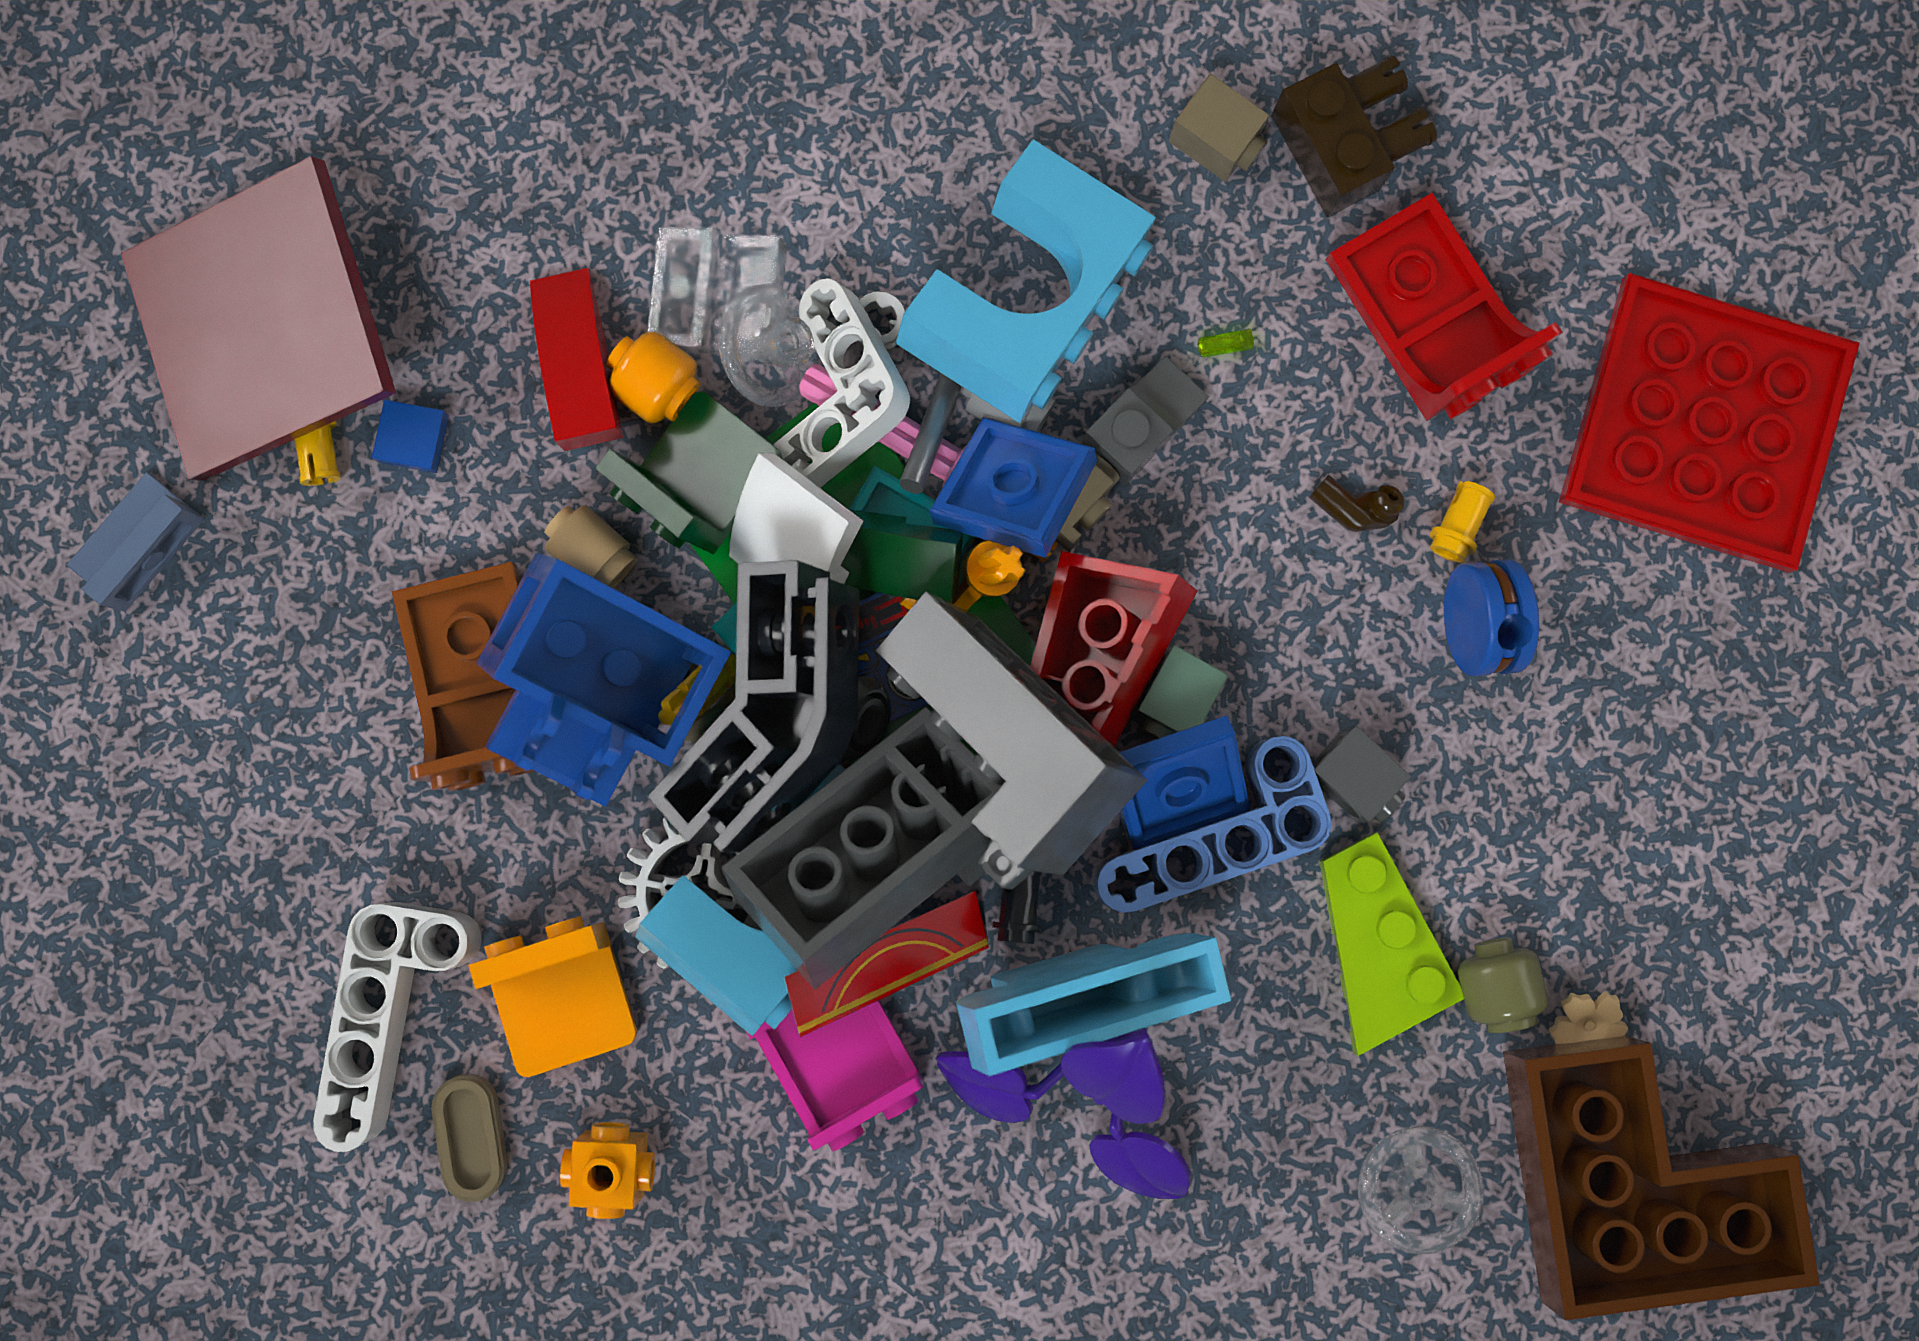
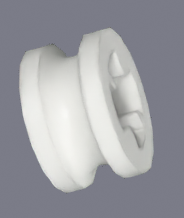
(885, 304)

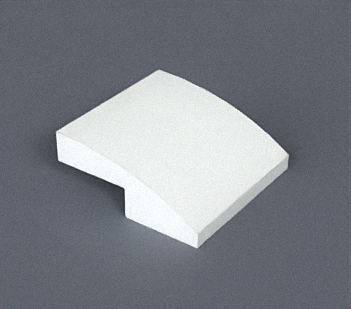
(790, 519)

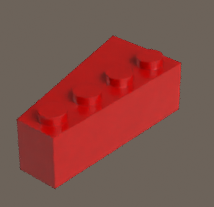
(1107, 635)

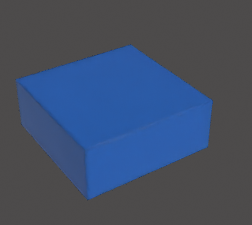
(410, 436)

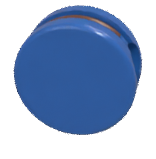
(1491, 617)

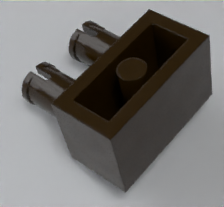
(1335, 141)

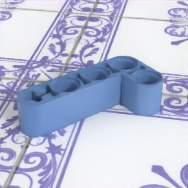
(1208, 842)

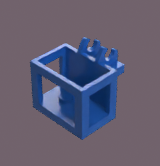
(590, 679)

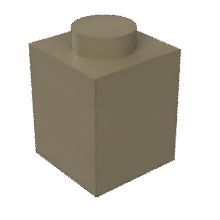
(1220, 129)

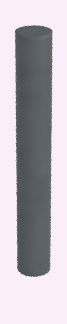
(930, 435)

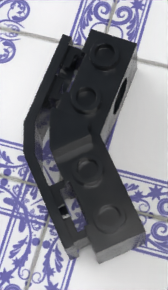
(788, 711)

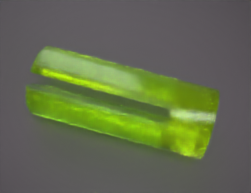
(1225, 343)

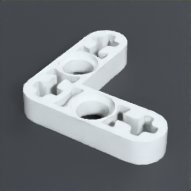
(854, 386)

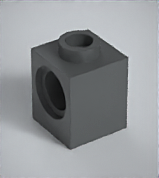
(1360, 776)

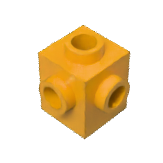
(626, 1157)

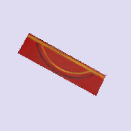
(891, 963)

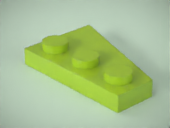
(1383, 945)

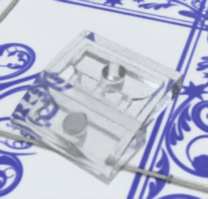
(700, 275)

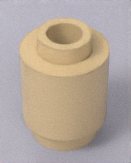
(589, 545)

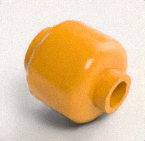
(652, 376)

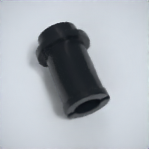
(1019, 911)

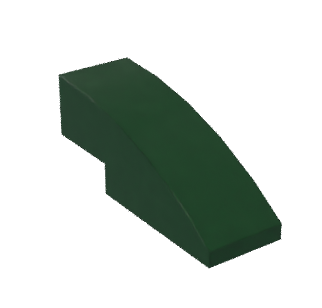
(903, 557)

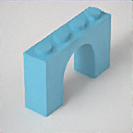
(1014, 355)
(720, 955)

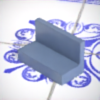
(134, 543)

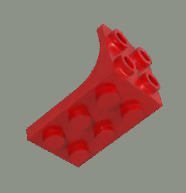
(1436, 311)

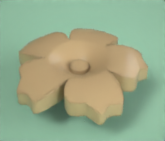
(1588, 1019)

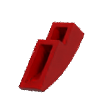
(574, 360)

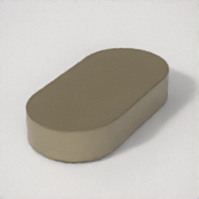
(469, 1137)

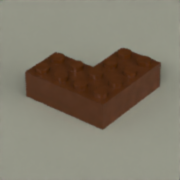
(1622, 1218)

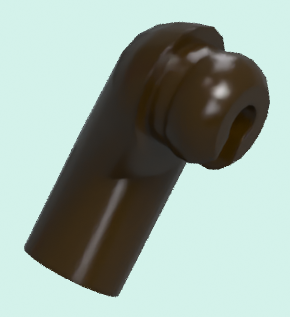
(1362, 510)

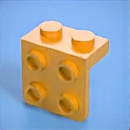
(558, 996)

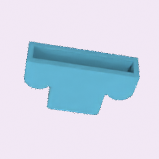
(1089, 998)

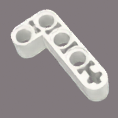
(382, 1028)

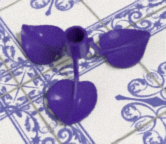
(1114, 1073)

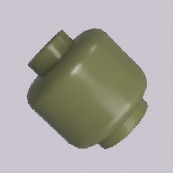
(1503, 986)

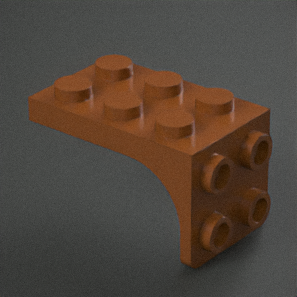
(458, 702)

